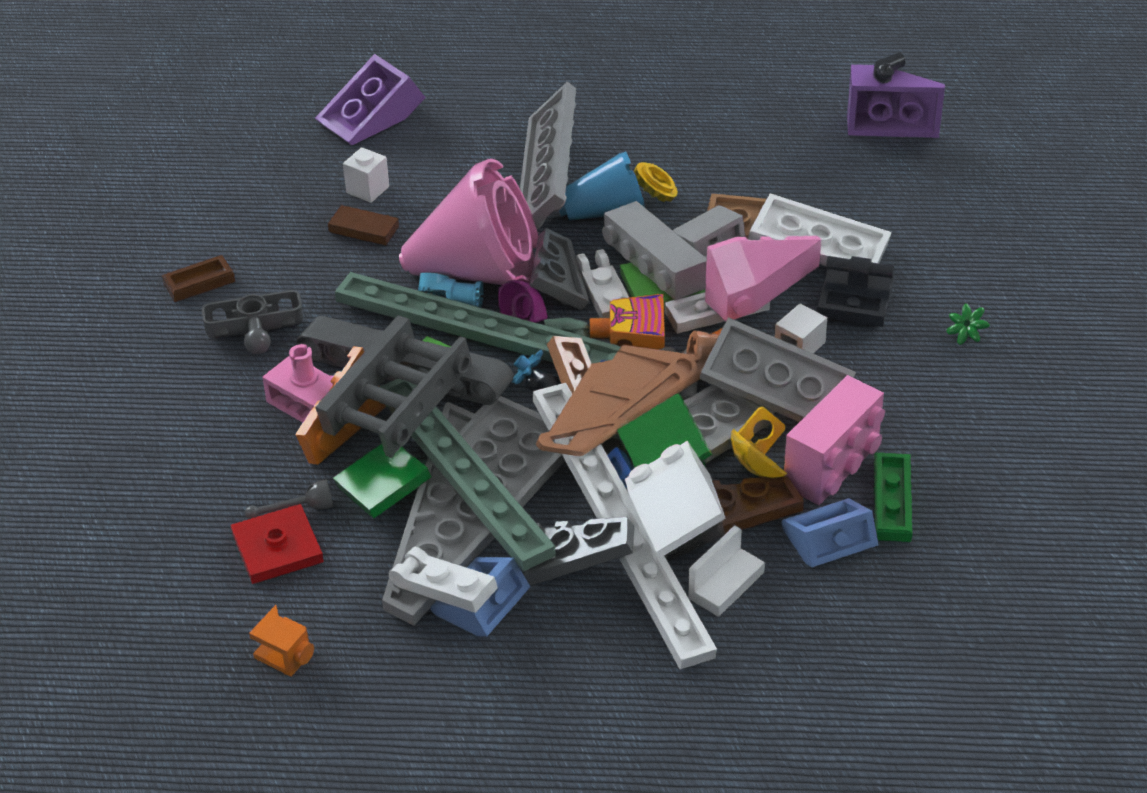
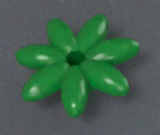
(967, 324)

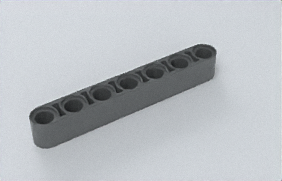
(334, 339)

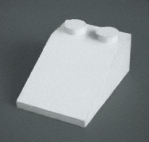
(674, 498)

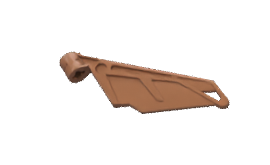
(622, 390)

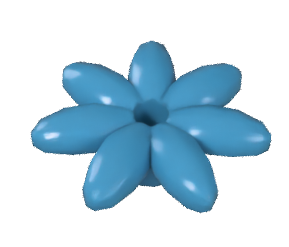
(525, 366)

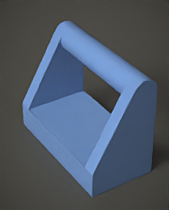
(831, 531)
(510, 589)

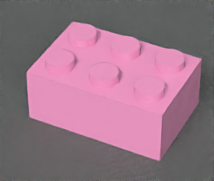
(834, 439)

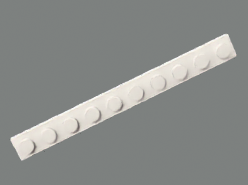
(648, 572)

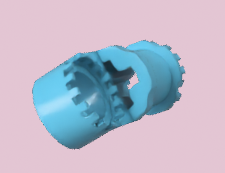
(456, 291)

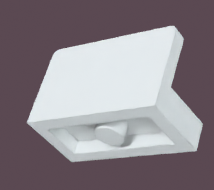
(723, 573)

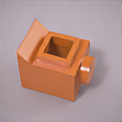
(282, 642)

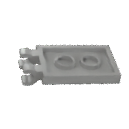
(718, 414)

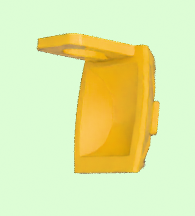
(753, 455)

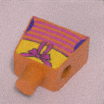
(633, 322)

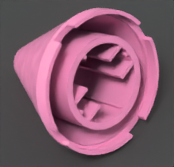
(476, 231)

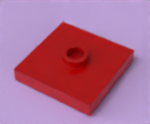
(276, 543)

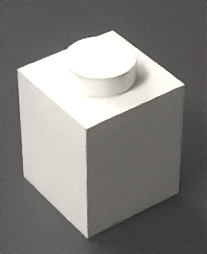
(366, 174)
(802, 328)

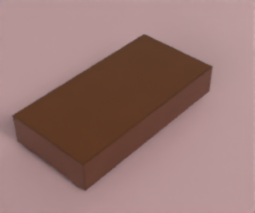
(363, 225)
(198, 278)

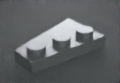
(557, 270)
(583, 546)

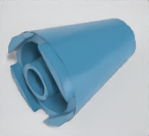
(602, 190)

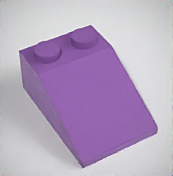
(371, 102)
(897, 109)

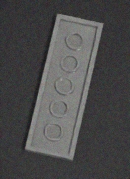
(548, 153)

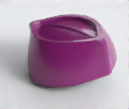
(521, 301)

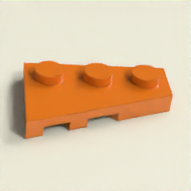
(318, 444)

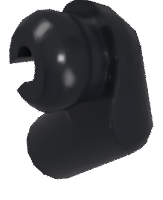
(885, 67)
(541, 379)

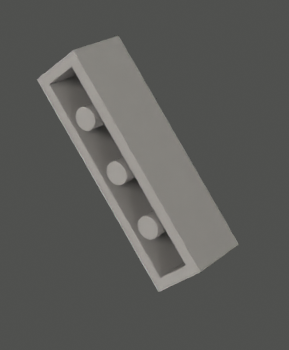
(655, 250)

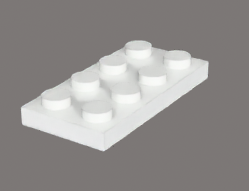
(838, 234)

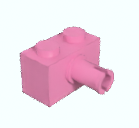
(296, 383)

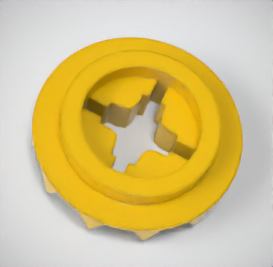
(655, 181)

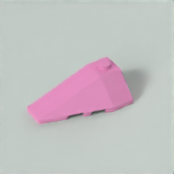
(751, 273)

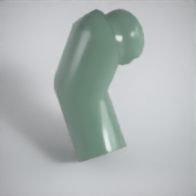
(570, 325)

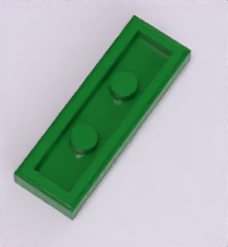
(892, 497)

